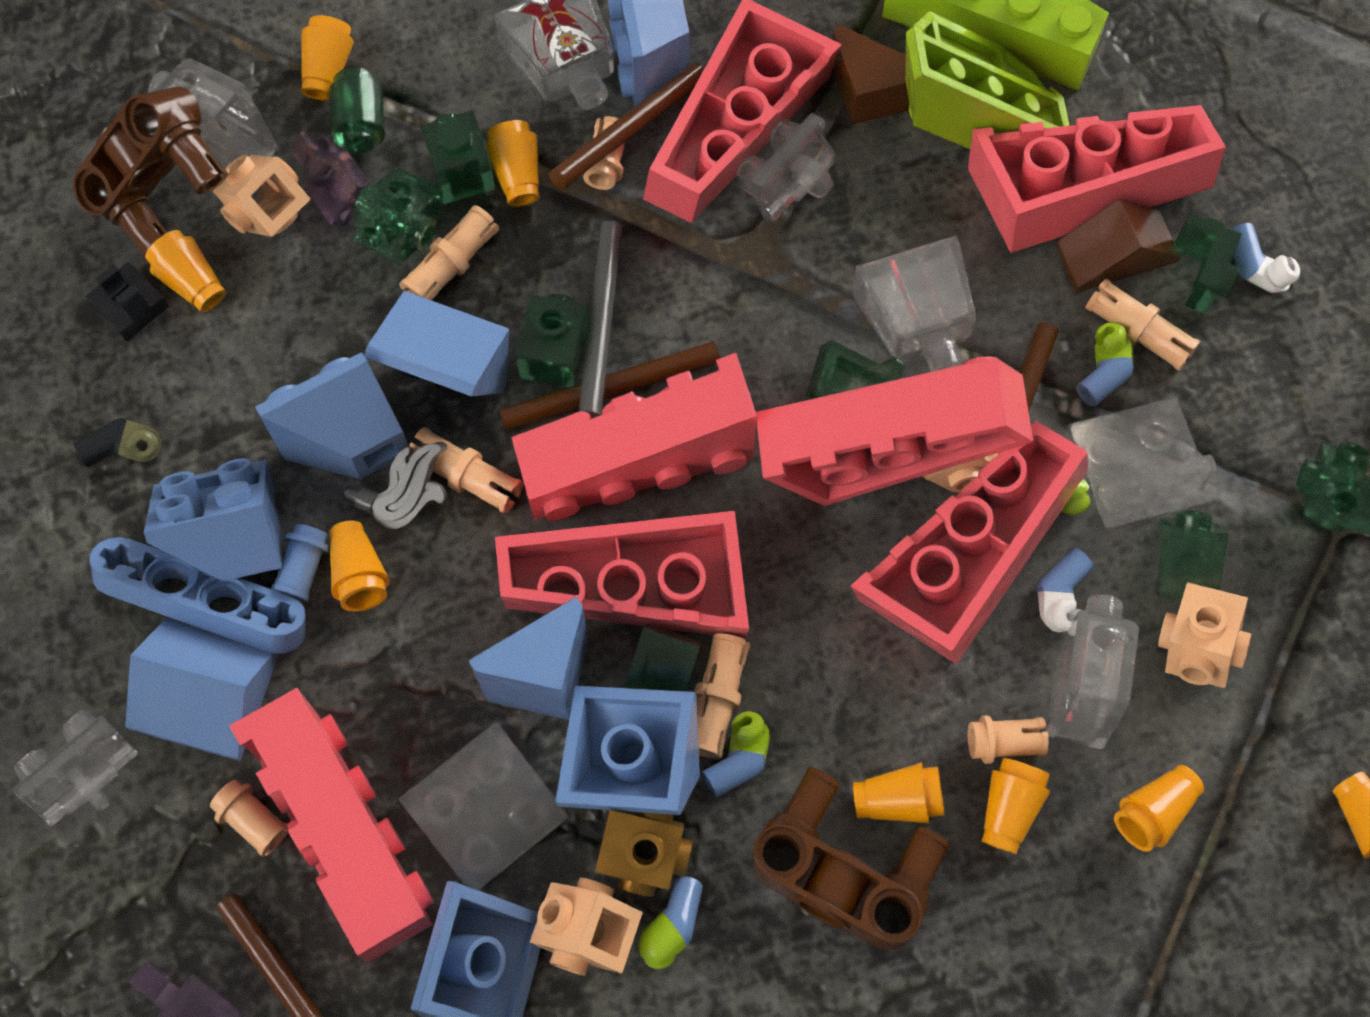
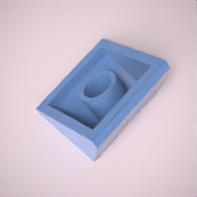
(442, 346)
(537, 664)
(195, 685)
(630, 750)
(477, 957)

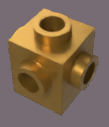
(635, 872)

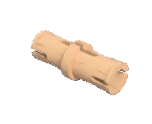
(450, 254)
(1143, 324)
(468, 472)
(719, 692)

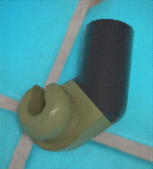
(119, 438)

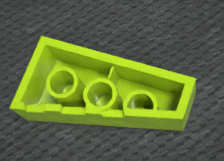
(1046, 35)

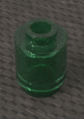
(356, 110)

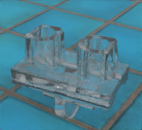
(793, 170)
(76, 771)

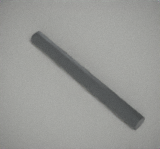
(600, 318)

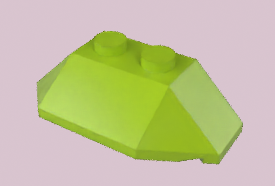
(971, 83)

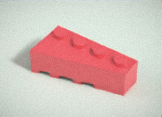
(750, 84)
(1057, 178)
(893, 430)
(639, 443)
(969, 553)
(637, 573)
(335, 825)

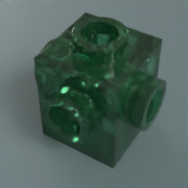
(397, 215)
(1337, 487)

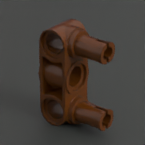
(136, 153)
(837, 884)

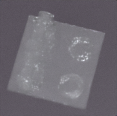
(1143, 463)
(483, 807)

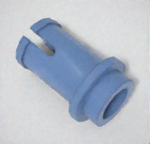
(301, 561)

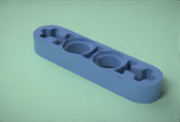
(193, 602)

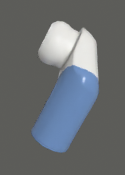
(1259, 269)
(1056, 591)

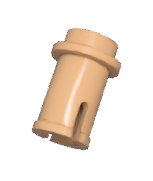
(608, 170)
(1007, 738)
(248, 817)

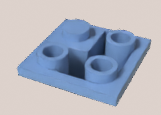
(649, 43)
(335, 420)
(218, 519)

